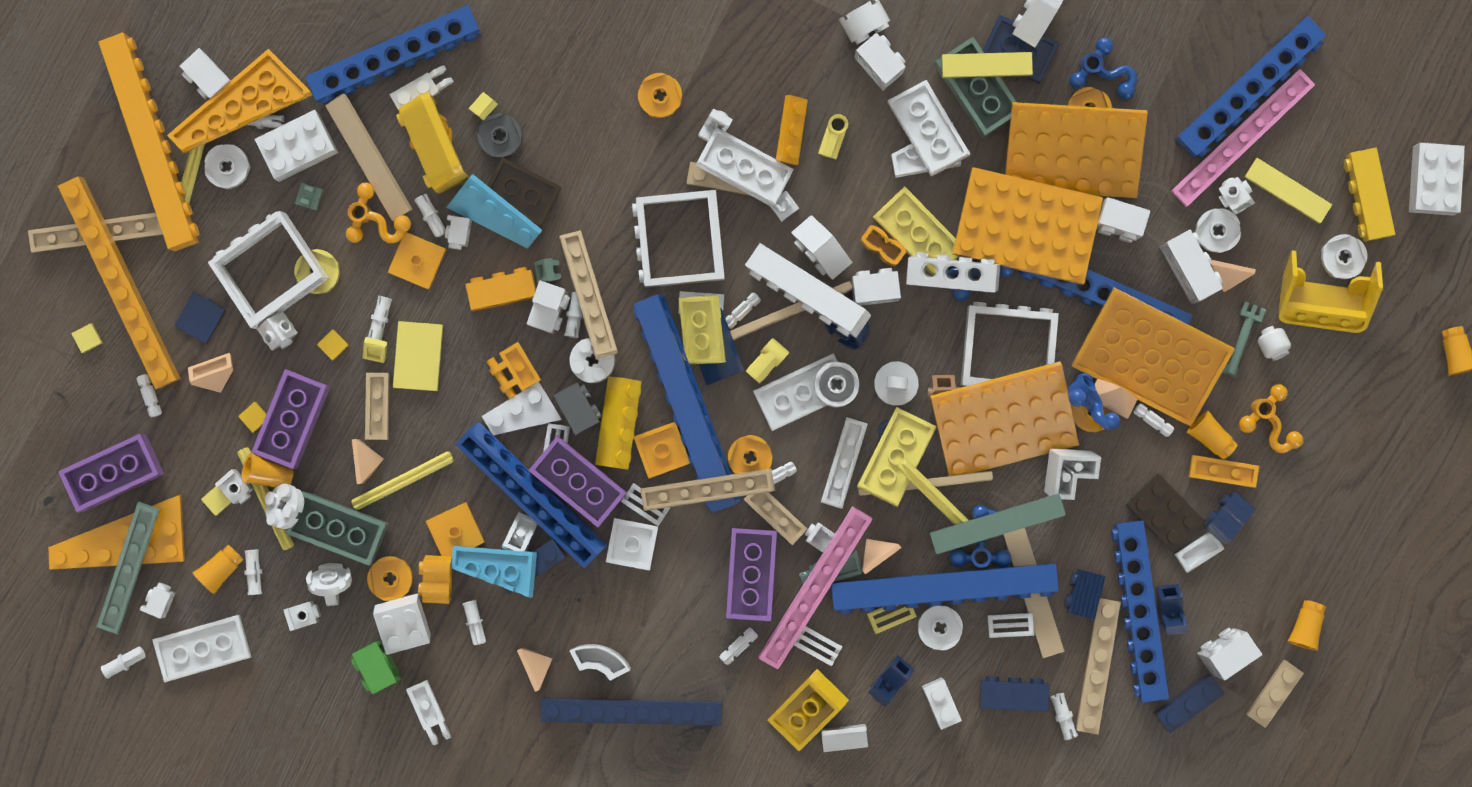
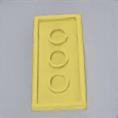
(915, 228)
(903, 439)

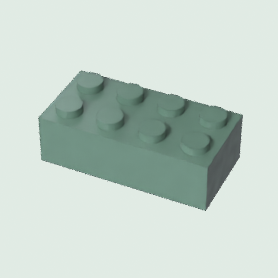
(982, 98)
(339, 529)

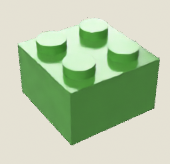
(376, 667)

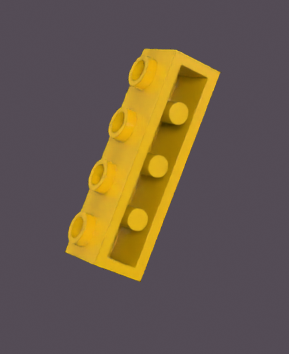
(1369, 194)
(618, 422)

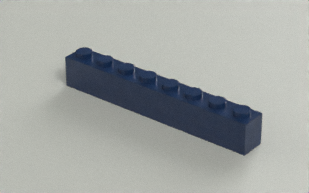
(631, 711)

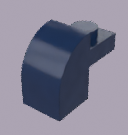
(1171, 609)
(890, 681)

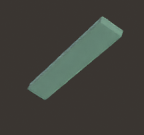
(997, 523)
(128, 568)

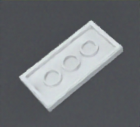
(928, 128)
(744, 167)
(792, 395)
(202, 648)

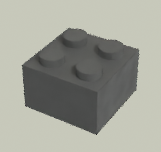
(578, 409)

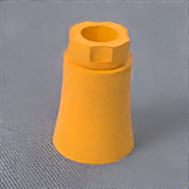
(1457, 351)
(1212, 435)
(265, 472)
(218, 568)
(1308, 626)

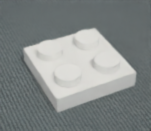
(632, 544)

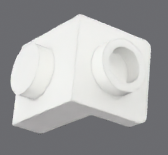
(715, 119)
(819, 536)

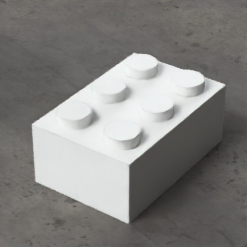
(296, 145)
(1436, 179)
(1192, 266)
(1229, 653)

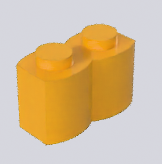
(877, 242)
(436, 579)

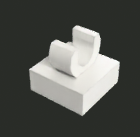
(785, 206)

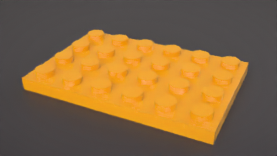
(1077, 147)
(1027, 225)
(1153, 356)
(1004, 420)

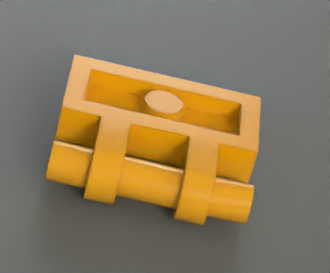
(519, 366)

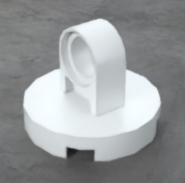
(896, 383)
(329, 582)

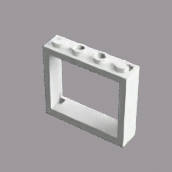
(243, 243)
(642, 252)
(1003, 310)

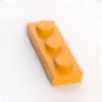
(791, 130)
(1223, 471)

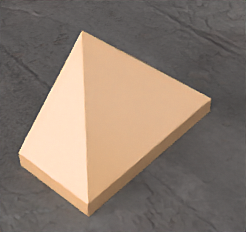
(1231, 273)
(212, 373)
(1115, 398)
(365, 460)
(877, 552)
(535, 666)

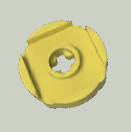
(329, 265)

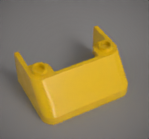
(432, 143)
(1328, 305)

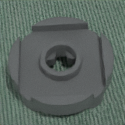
(511, 141)

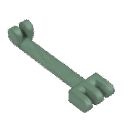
(1250, 317)

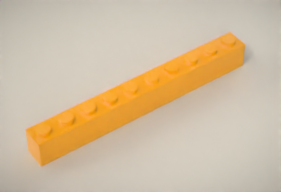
(148, 141)
(119, 282)

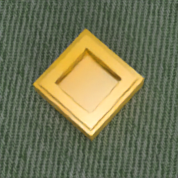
(333, 344)
(253, 417)

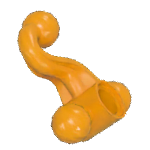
(354, 233)
(1248, 423)

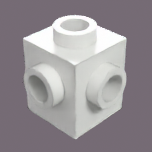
(1236, 195)
(277, 331)

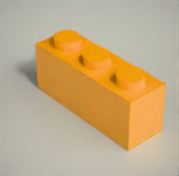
(501, 289)

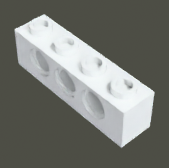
(918, 275)

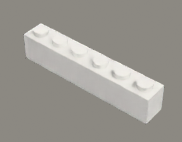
(807, 290)

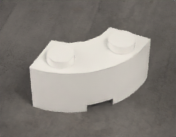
(600, 658)

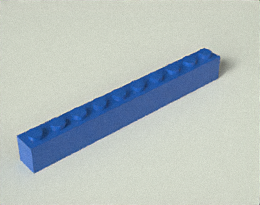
(683, 393)
(945, 587)

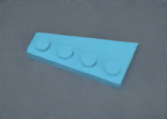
(490, 210)
(501, 567)

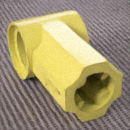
(833, 139)
(770, 357)

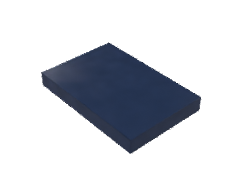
(1003, 41)
(718, 371)

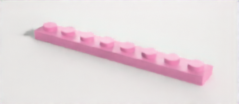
(1242, 138)
(815, 587)

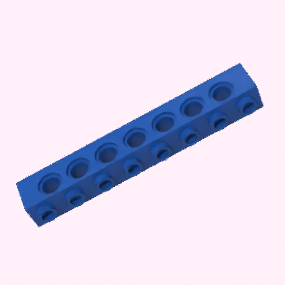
(1305, 31)
(320, 79)
(1096, 282)
(531, 494)
(1158, 688)

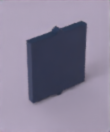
(199, 317)

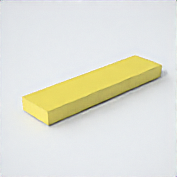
(987, 65)
(1288, 190)

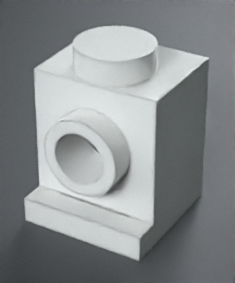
(458, 232)
(228, 480)
(158, 601)
(292, 615)

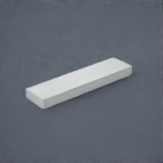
(844, 463)

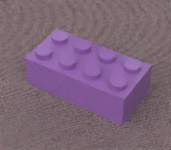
(291, 419)
(111, 473)
(577, 481)
(751, 574)

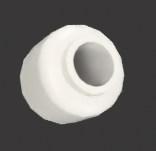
(1274, 343)

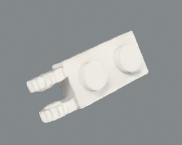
(420, 86)
(428, 710)

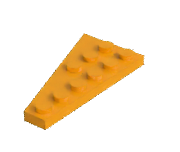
(248, 97)
(104, 544)

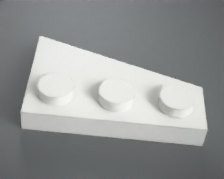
(908, 162)
(522, 411)

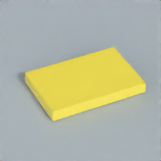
(702, 329)
(418, 356)

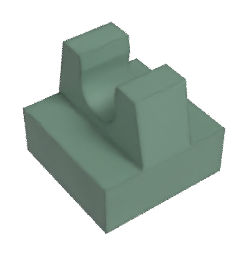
(309, 196)
(545, 271)

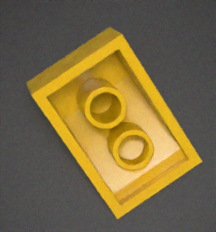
(808, 710)

